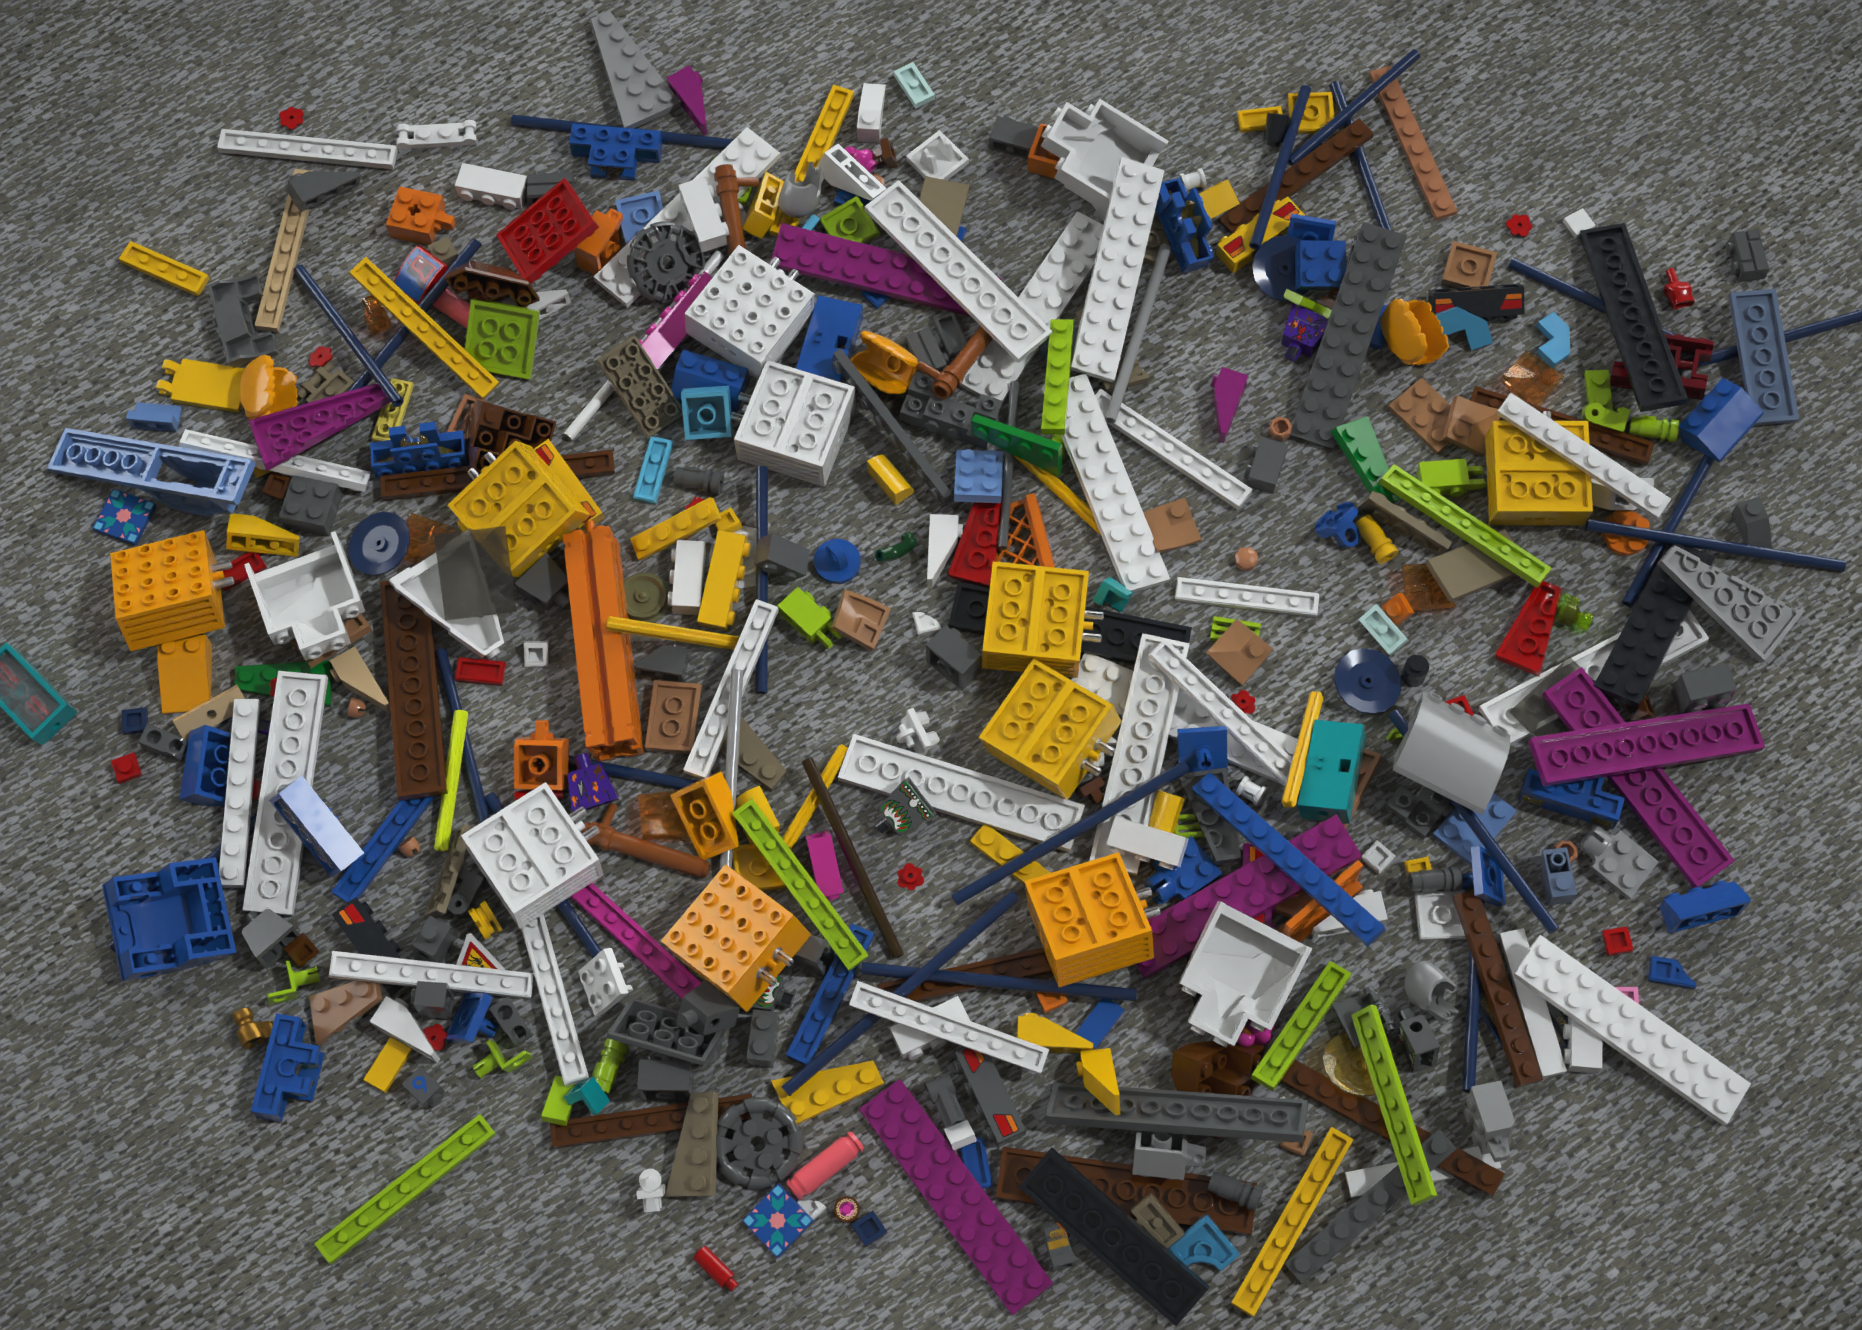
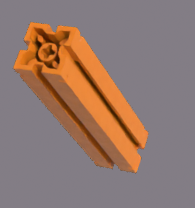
(602, 655)

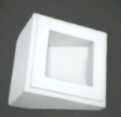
(536, 653)

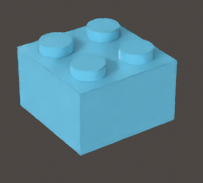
(707, 412)

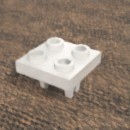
(937, 158)
(603, 981)

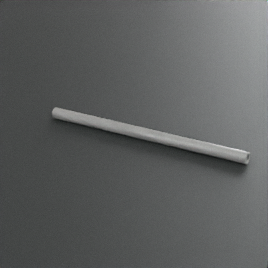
(1137, 334)
(733, 746)

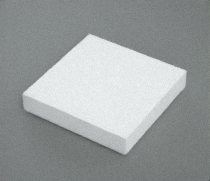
(1438, 916)

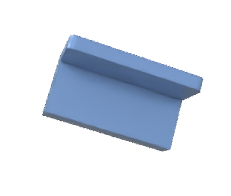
(155, 417)

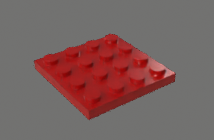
(547, 231)

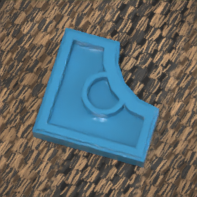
(1205, 1244)

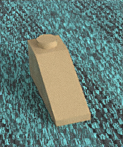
(356, 677)

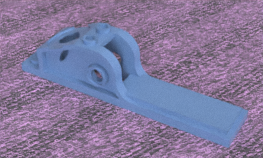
(137, 464)

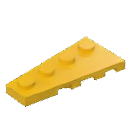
(829, 1089)

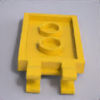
(202, 384)

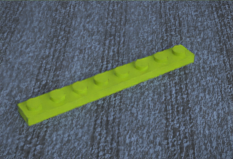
(1465, 525)
(800, 884)
(1394, 1105)
(405, 1189)

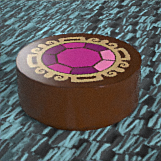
(846, 1209)

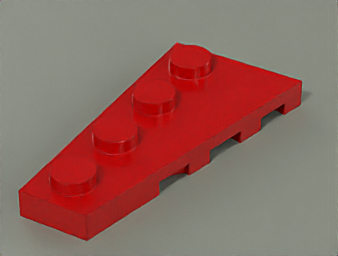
(977, 545)
(1530, 633)

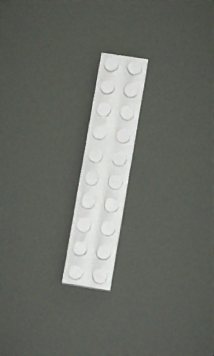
(749, 157)
(1116, 270)
(958, 271)
(1047, 297)
(1110, 491)
(1592, 661)
(1113, 684)
(1140, 743)
(289, 754)
(960, 791)
(1632, 1030)

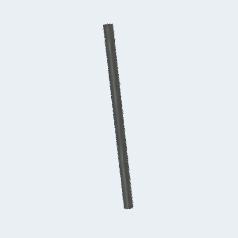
(1008, 470)

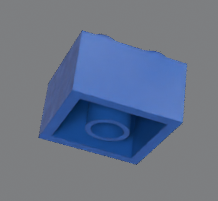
(1319, 264)

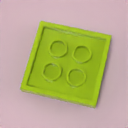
(502, 337)

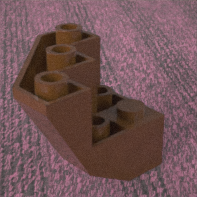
(491, 283)
(497, 427)
(1216, 1069)

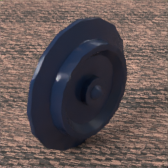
(1275, 267)
(379, 543)
(1367, 681)

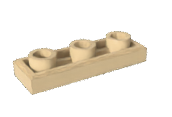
(197, 717)

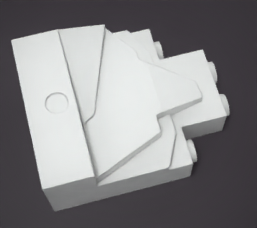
(1092, 146)
(309, 600)
(1241, 974)

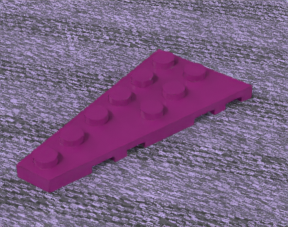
(300, 427)

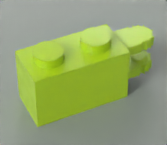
(1450, 476)
(807, 617)

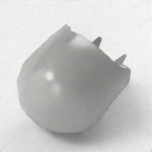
(800, 198)
(1424, 984)

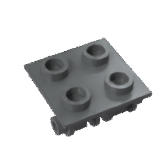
(1348, 1007)

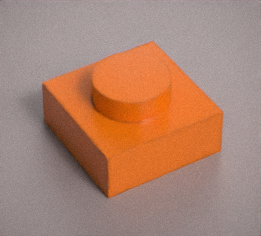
(1397, 609)
(1051, 1001)

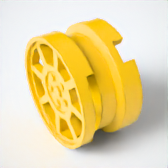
(485, 920)

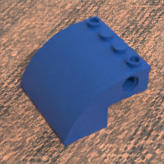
(168, 919)

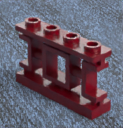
(1678, 343)

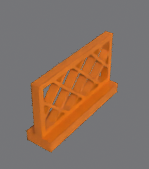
(1038, 534)
(1312, 914)

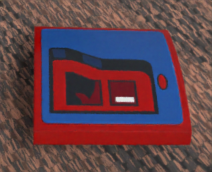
(419, 273)

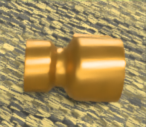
(249, 1030)

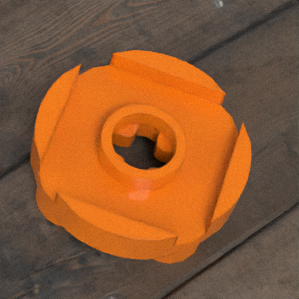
(1621, 545)

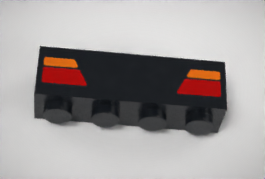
(1481, 301)
(366, 934)

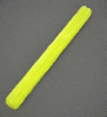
(452, 774)

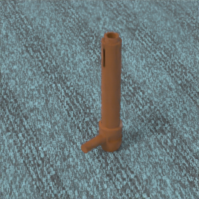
(727, 191)
(953, 375)
(613, 840)

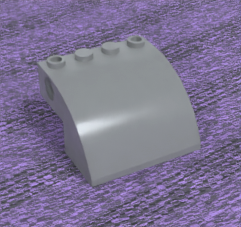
(1452, 752)

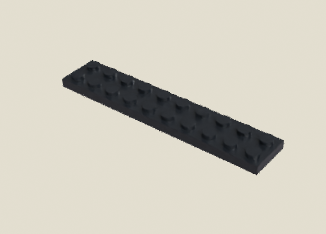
(1633, 318)
(1119, 631)

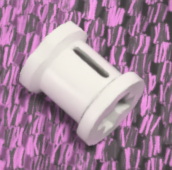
(1193, 180)
(1250, 791)

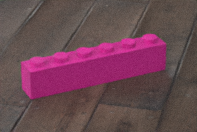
(671, 329)

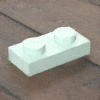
(914, 85)
(1383, 629)

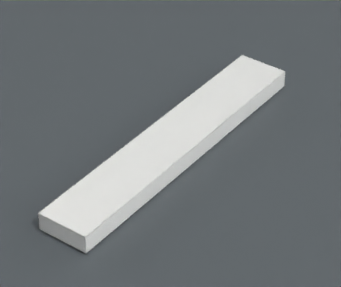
(1247, 597)
(1533, 1008)
(1364, 1179)

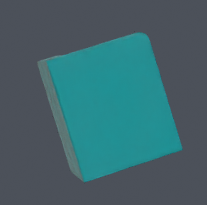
(1113, 594)
(591, 1093)

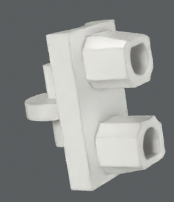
(914, 734)
(651, 1190)

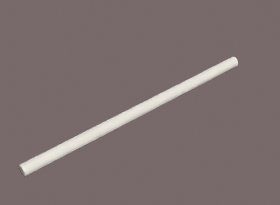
(607, 389)

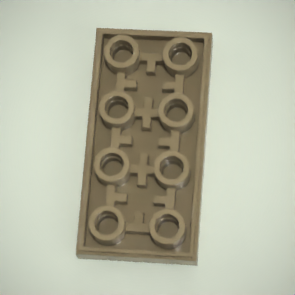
(945, 201)
(640, 386)
(1467, 571)

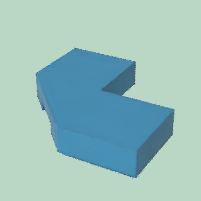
(1475, 328)
(1559, 335)

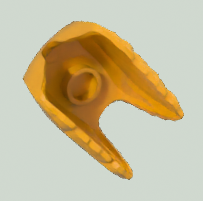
(1413, 332)
(885, 364)
(267, 388)

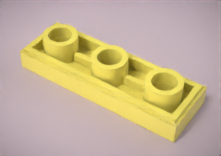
(392, 419)

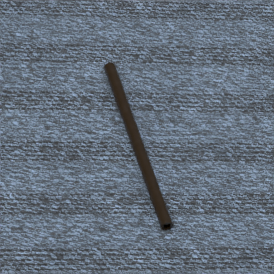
(852, 858)

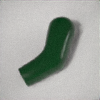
(897, 551)

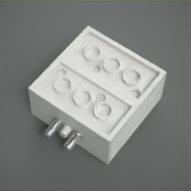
(750, 311)
(794, 422)
(534, 854)

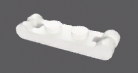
(436, 135)

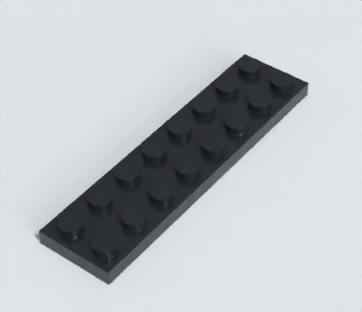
(1647, 635)
(1114, 1237)

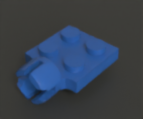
(1182, 882)

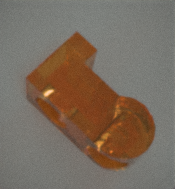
(375, 315)

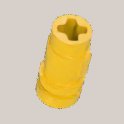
(1375, 537)

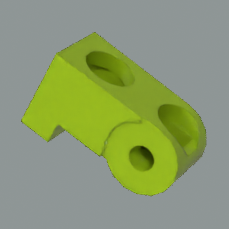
(1607, 418)

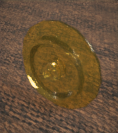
(1347, 1067)

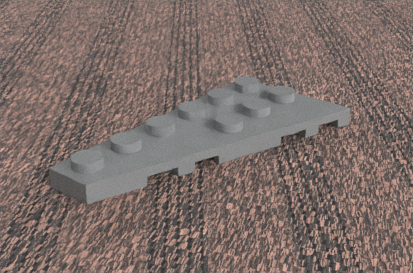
(633, 81)
(1737, 606)

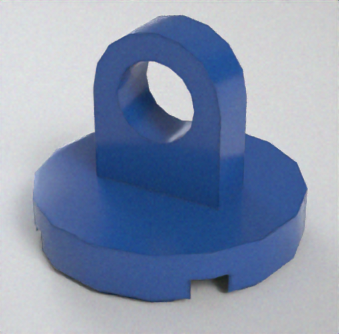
(1337, 523)
(837, 561)

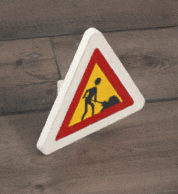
(476, 955)

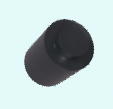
(1275, 128)
(1415, 670)

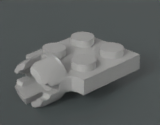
(1618, 860)

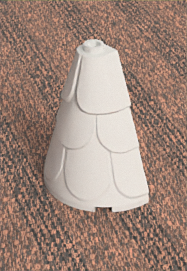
(423, 589)

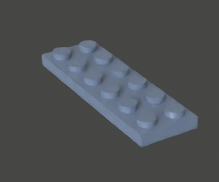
(1763, 354)

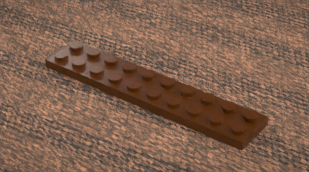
(413, 697)
(1183, 1199)

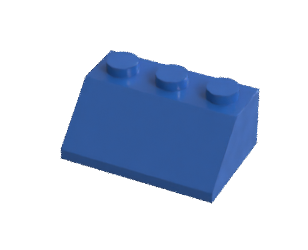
(703, 371)
(1720, 420)
(206, 767)
(1703, 906)

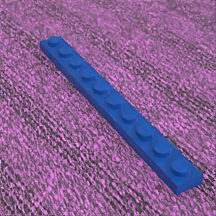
(1289, 859)

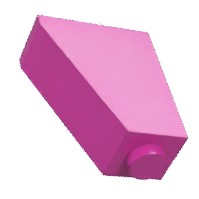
(824, 864)

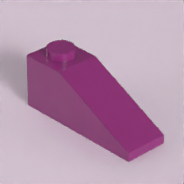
(688, 89)
(1227, 395)

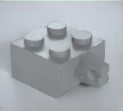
(1491, 1119)
(1165, 1155)

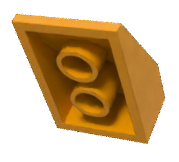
(184, 673)
(708, 815)

